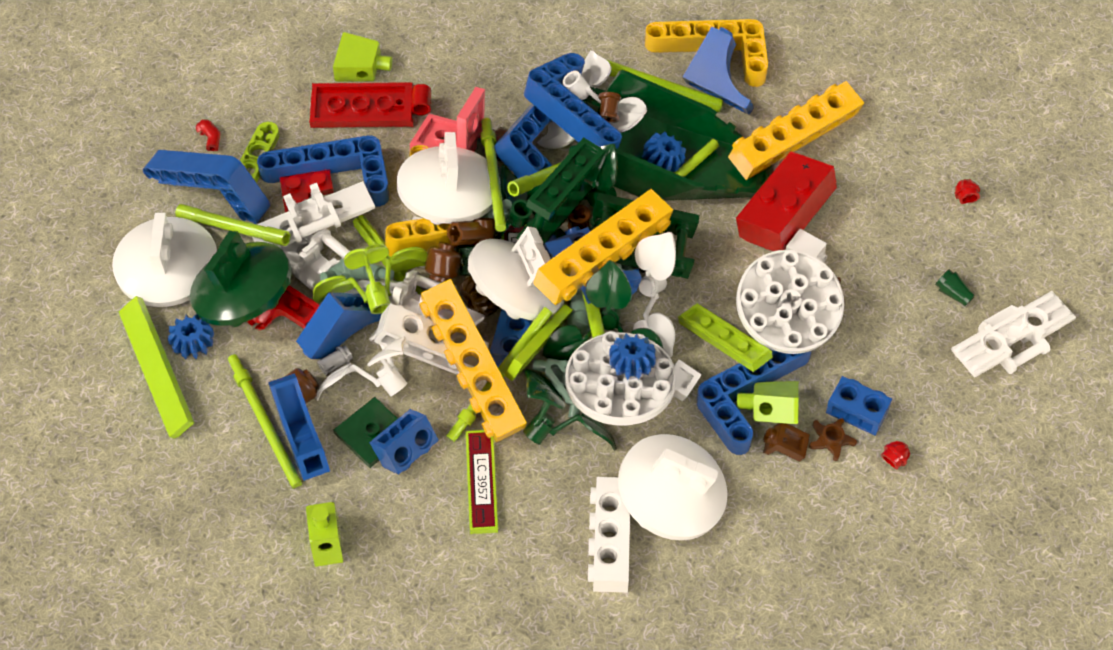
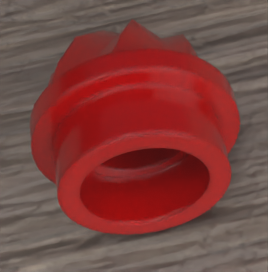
(967, 191)
(896, 454)

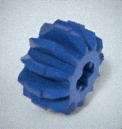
(664, 152)
(190, 336)
(632, 356)

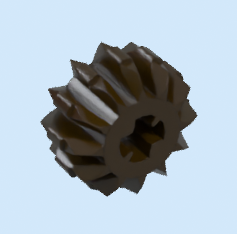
(475, 300)

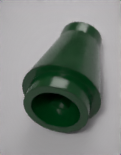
(954, 287)

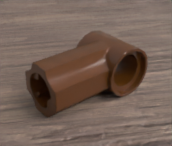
(471, 231)

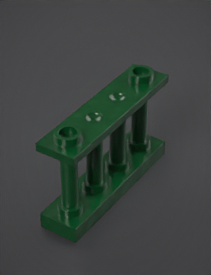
(563, 190)
(682, 224)

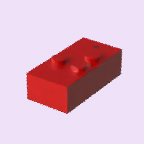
(786, 201)

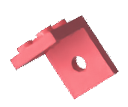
(466, 128)

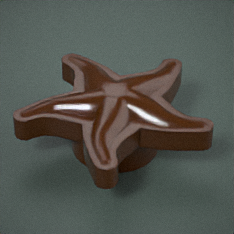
(831, 437)

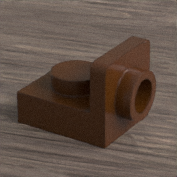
(787, 441)

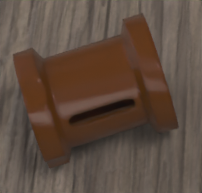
(609, 106)
(579, 217)

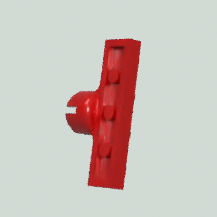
(291, 305)

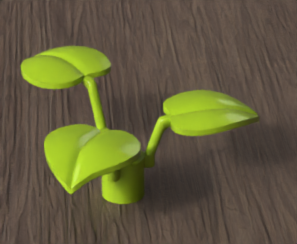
(376, 294)

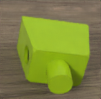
(359, 59)
(772, 402)
(324, 528)

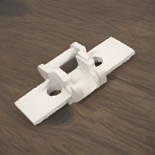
(319, 212)
(309, 262)
(404, 294)
(1008, 328)

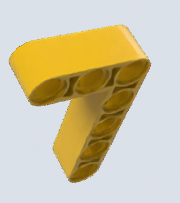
(689, 35)
(416, 232)

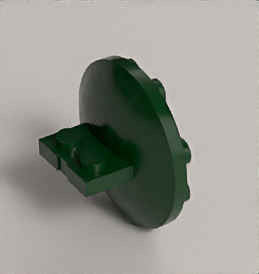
(240, 281)

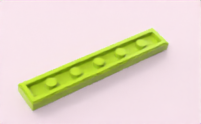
(156, 367)

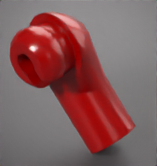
(211, 131)

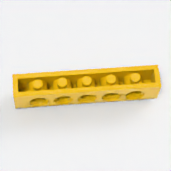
(810, 122)
(606, 242)
(446, 297)

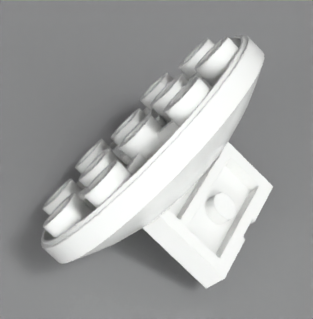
(445, 183)
(162, 259)
(507, 274)
(790, 301)
(613, 398)
(672, 487)

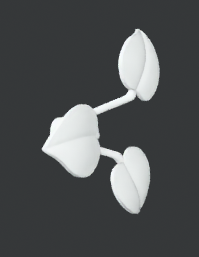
(594, 73)
(658, 258)
(387, 376)

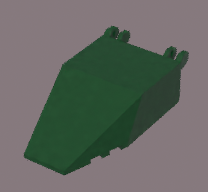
(688, 122)

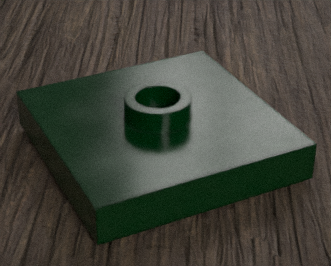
(363, 428)

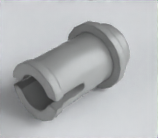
(335, 360)

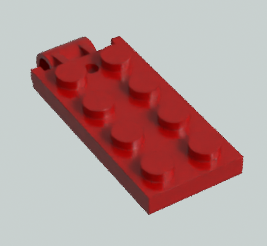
(368, 104)

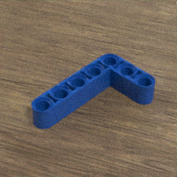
(550, 96)
(516, 144)
(337, 156)
(211, 172)
(725, 396)

